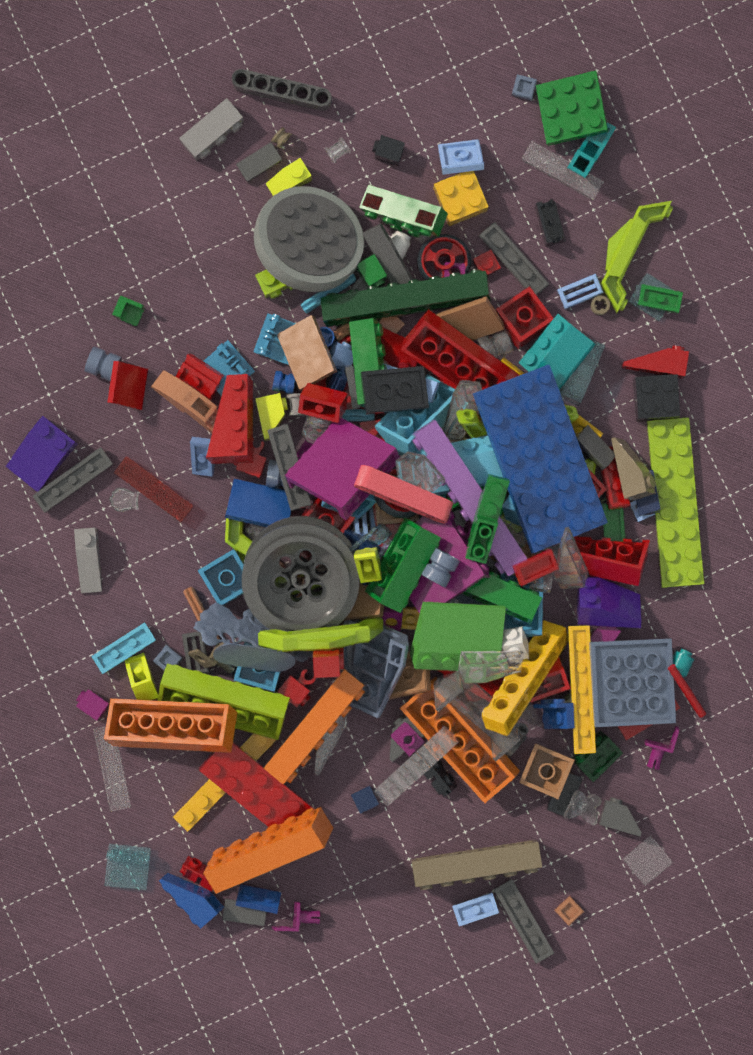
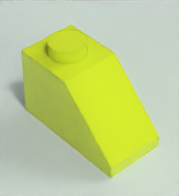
(291, 176)
(271, 412)
(368, 565)
(141, 678)

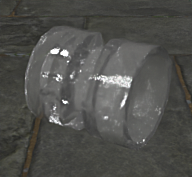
(497, 345)
(314, 428)

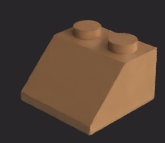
(547, 771)

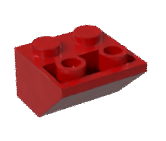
(553, 683)

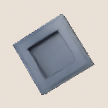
(524, 87)
(166, 656)

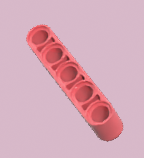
(403, 494)

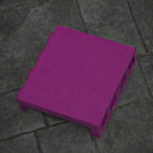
(333, 464)
(466, 574)

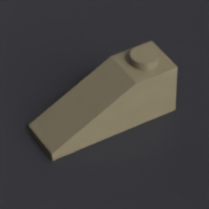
(634, 475)

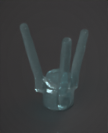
(379, 535)

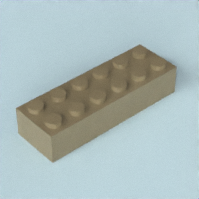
(476, 863)

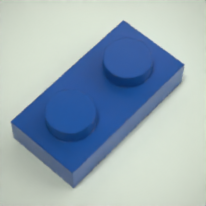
(258, 899)

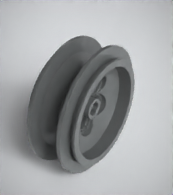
(273, 601)

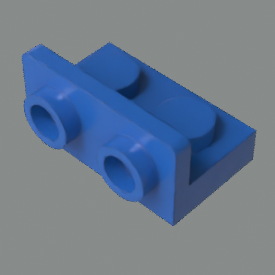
(556, 713)

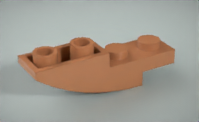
(186, 399)

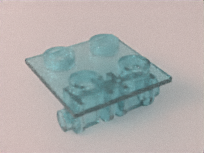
(127, 866)

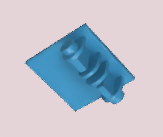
(268, 342)
(228, 362)

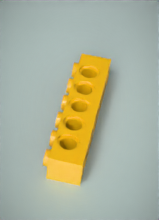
(519, 688)

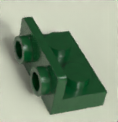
(597, 763)

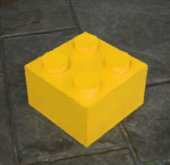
(460, 197)

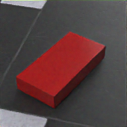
(535, 567)

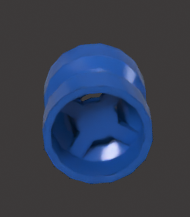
(328, 336)
(284, 382)

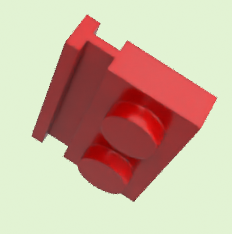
(200, 376)

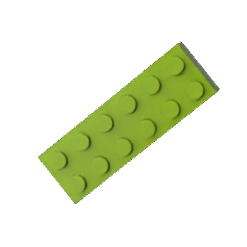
(256, 709)

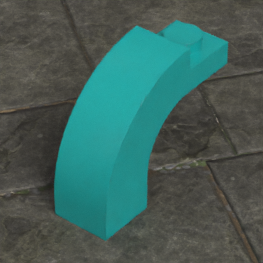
(590, 152)

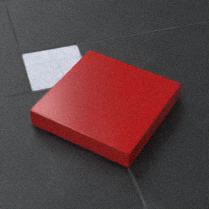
(127, 385)

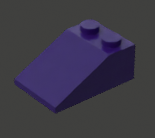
(41, 454)
(607, 605)

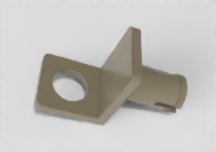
(210, 661)

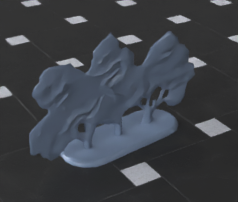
(221, 620)

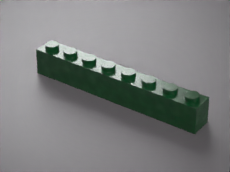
(404, 298)

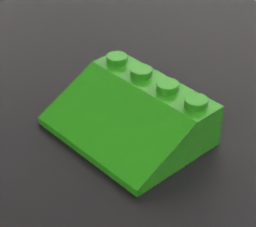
(451, 628)

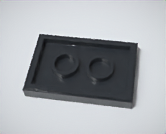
(394, 390)

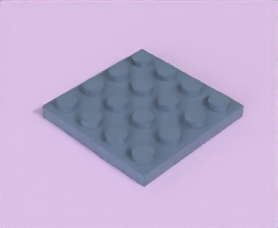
(632, 682)

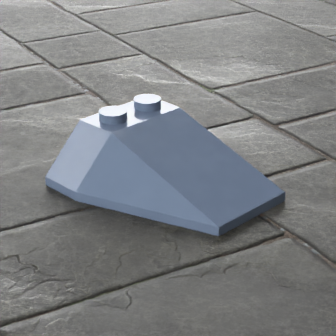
(377, 666)

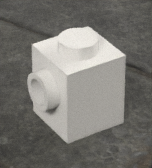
(515, 640)

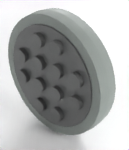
(308, 239)

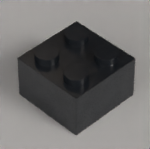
(656, 397)

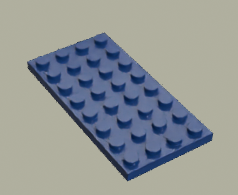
(540, 457)

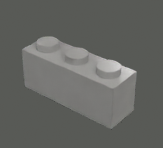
(212, 130)

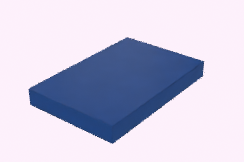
(256, 503)

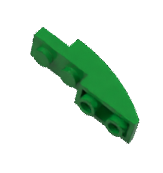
(486, 518)

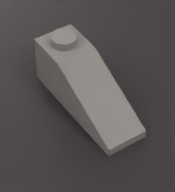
(88, 559)

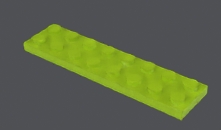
(678, 519)

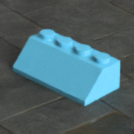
(399, 426)
(478, 458)

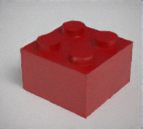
(524, 317)

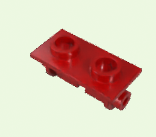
(194, 868)

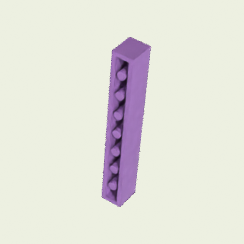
(465, 491)

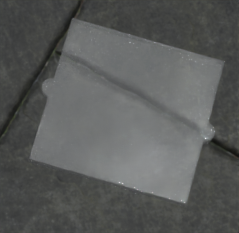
(647, 860)

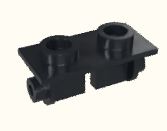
(444, 782)

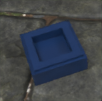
(364, 799)

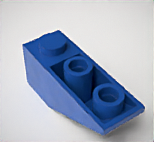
(196, 901)

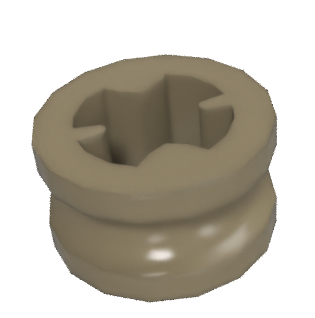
(281, 137)
(602, 311)

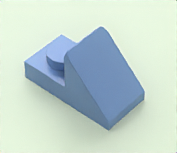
(199, 462)

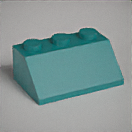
(561, 347)

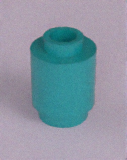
(683, 661)

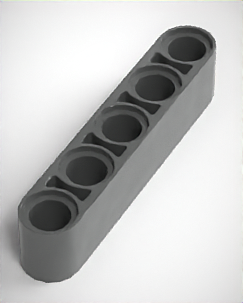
(272, 85)

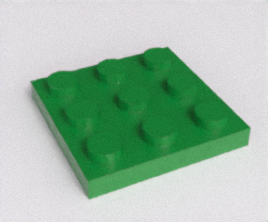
(572, 108)

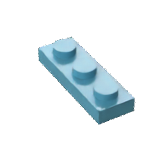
(123, 648)

